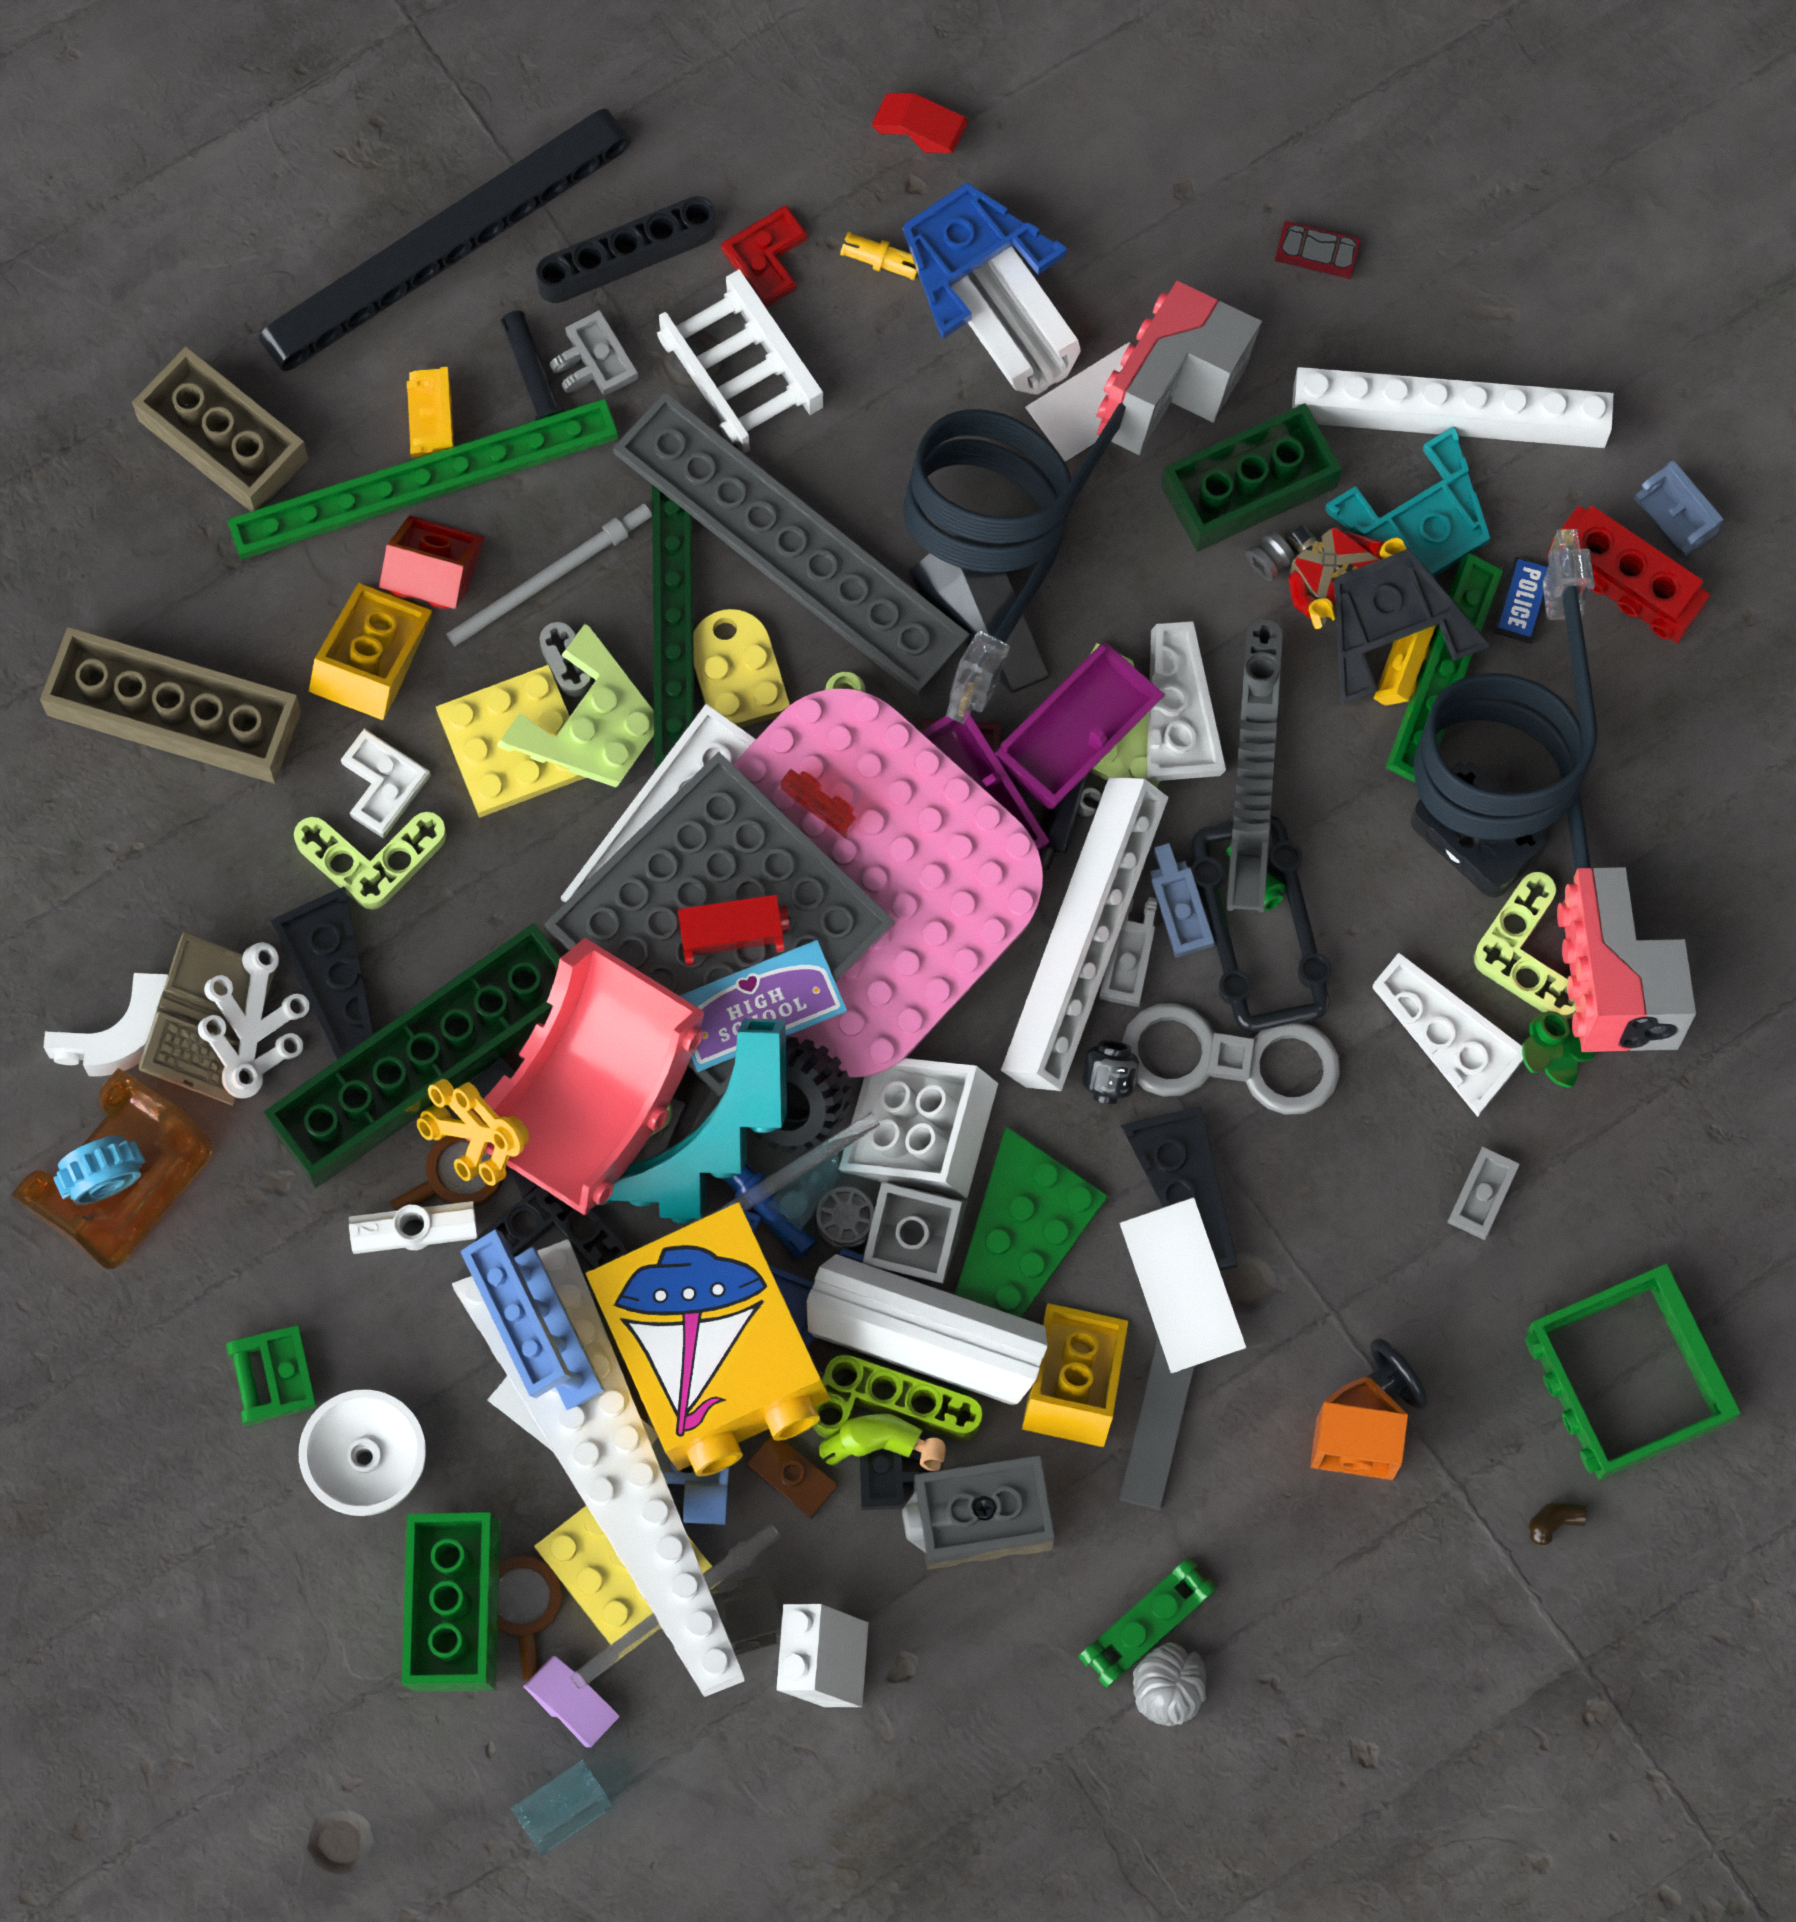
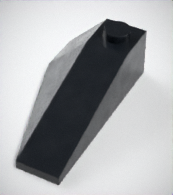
(981, 603)

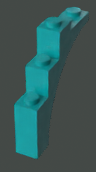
(719, 1145)

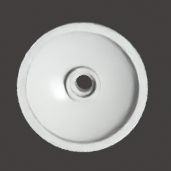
(359, 1424)

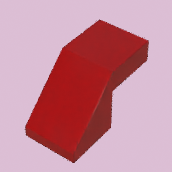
(925, 122)

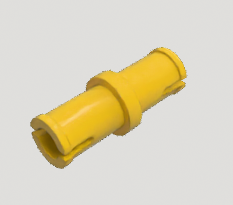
(879, 255)

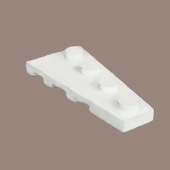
(1182, 724)
(1456, 1038)

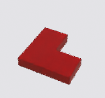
(757, 253)

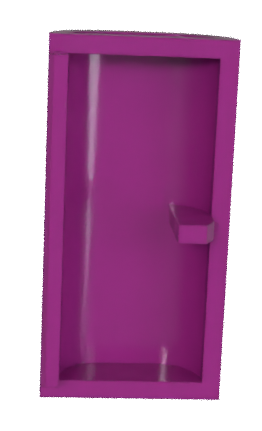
(1077, 726)
(972, 753)

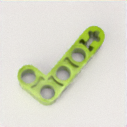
(900, 1405)

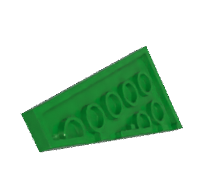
(1024, 1228)

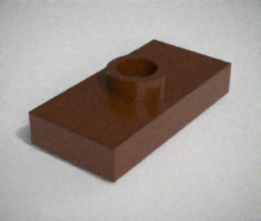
(792, 1476)

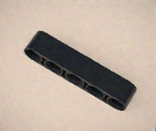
(616, 265)

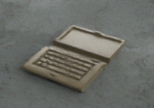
(173, 1044)

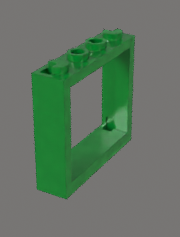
(1689, 1340)

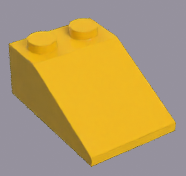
(369, 651)
(1077, 1376)

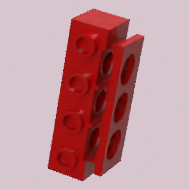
(1650, 574)

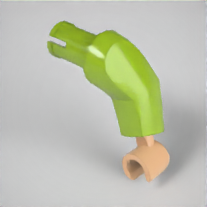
(882, 1431)

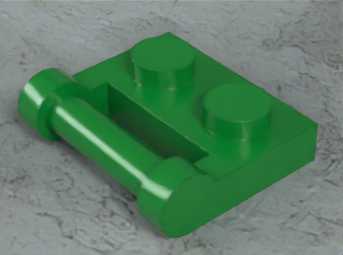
(285, 1374)

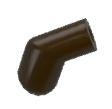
(1552, 1517)

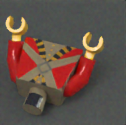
(1323, 560)

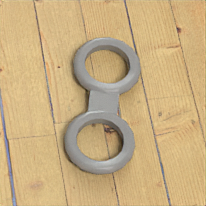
(1234, 1058)

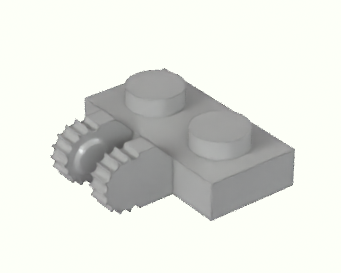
(600, 353)

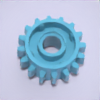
(99, 1170)

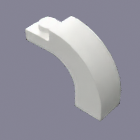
(119, 1045)

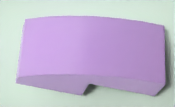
(578, 1709)

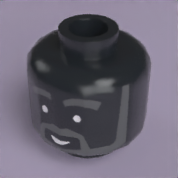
(1110, 1071)

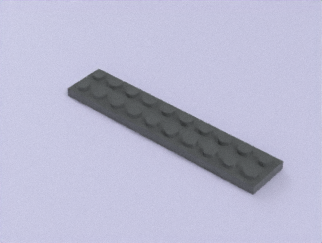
(791, 544)

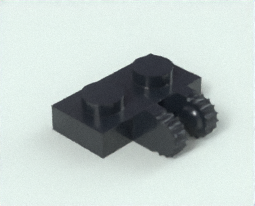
(883, 1479)

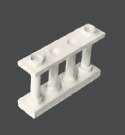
(758, 329)

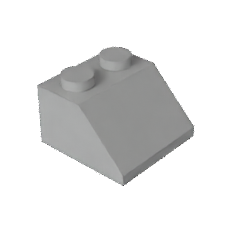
(914, 1231)

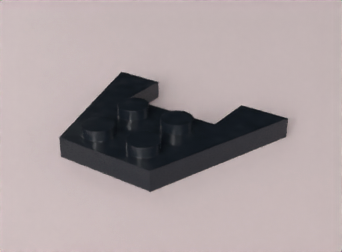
(1389, 603)

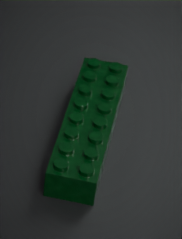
(443, 1037)

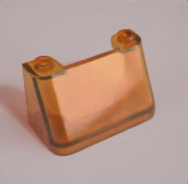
(173, 1156)

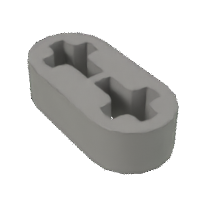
(557, 662)

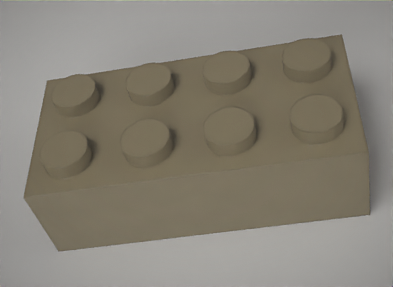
(220, 430)

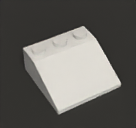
(928, 1127)

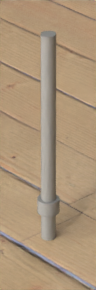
(613, 533)

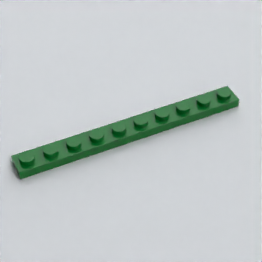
(422, 479)

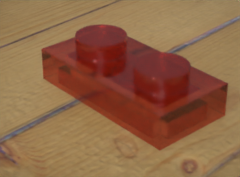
(806, 792)

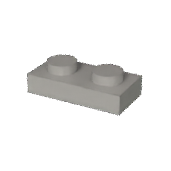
(1483, 1193)

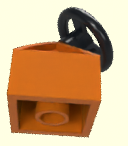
(1362, 1425)

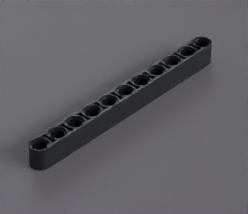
(444, 240)

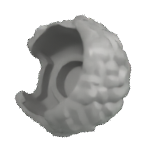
(1170, 1684)

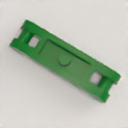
(1148, 1622)

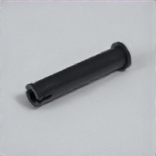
(530, 365)

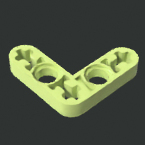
(366, 871)
(1511, 944)

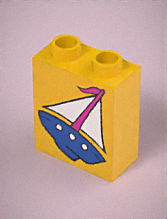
(709, 1341)

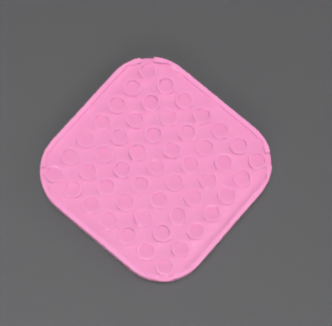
(923, 848)

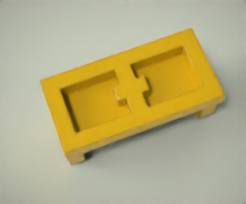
(430, 412)

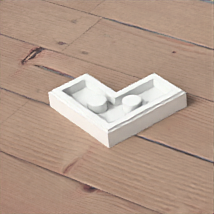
(393, 781)

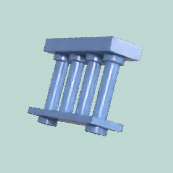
(532, 1321)

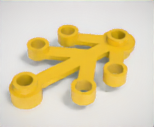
(506, 1133)

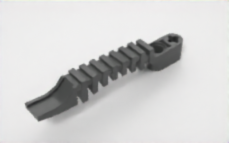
(1255, 767)

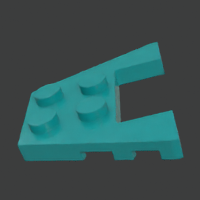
(1437, 523)

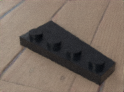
(1181, 1167)

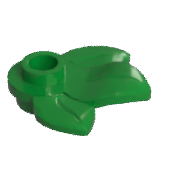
(1553, 1049)

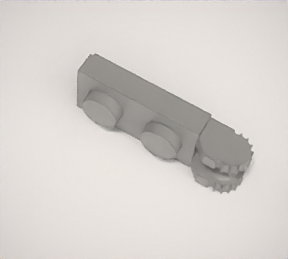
(1129, 959)

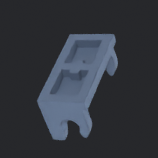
(1679, 509)

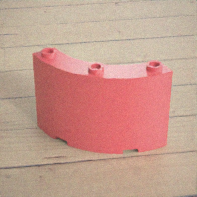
(596, 1075)

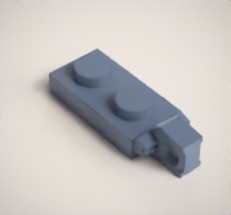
(1180, 904)

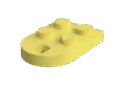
(739, 673)

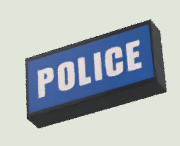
(1522, 601)

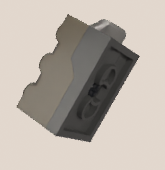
(980, 1512)

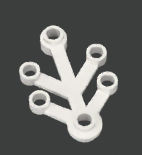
(249, 1025)

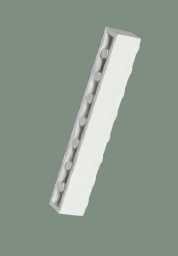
(1468, 406)
(1084, 934)

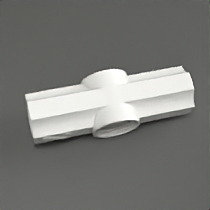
(384, 1229)

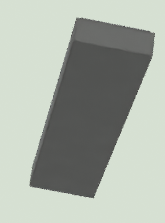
(1155, 1433)

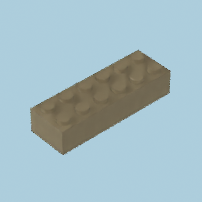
(171, 705)

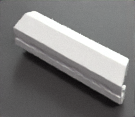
(1018, 323)
(925, 1329)

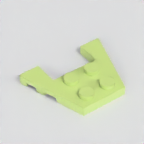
(604, 729)

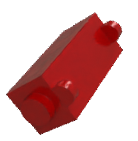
(732, 926)

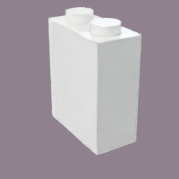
(822, 1655)

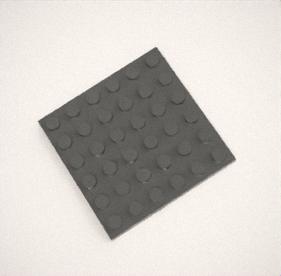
(712, 847)

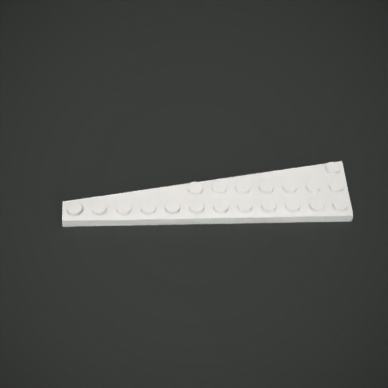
(620, 1478)

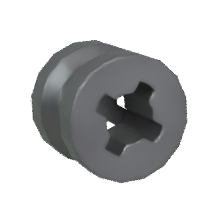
(1270, 556)

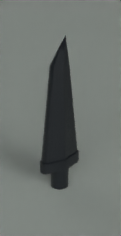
(1059, 824)

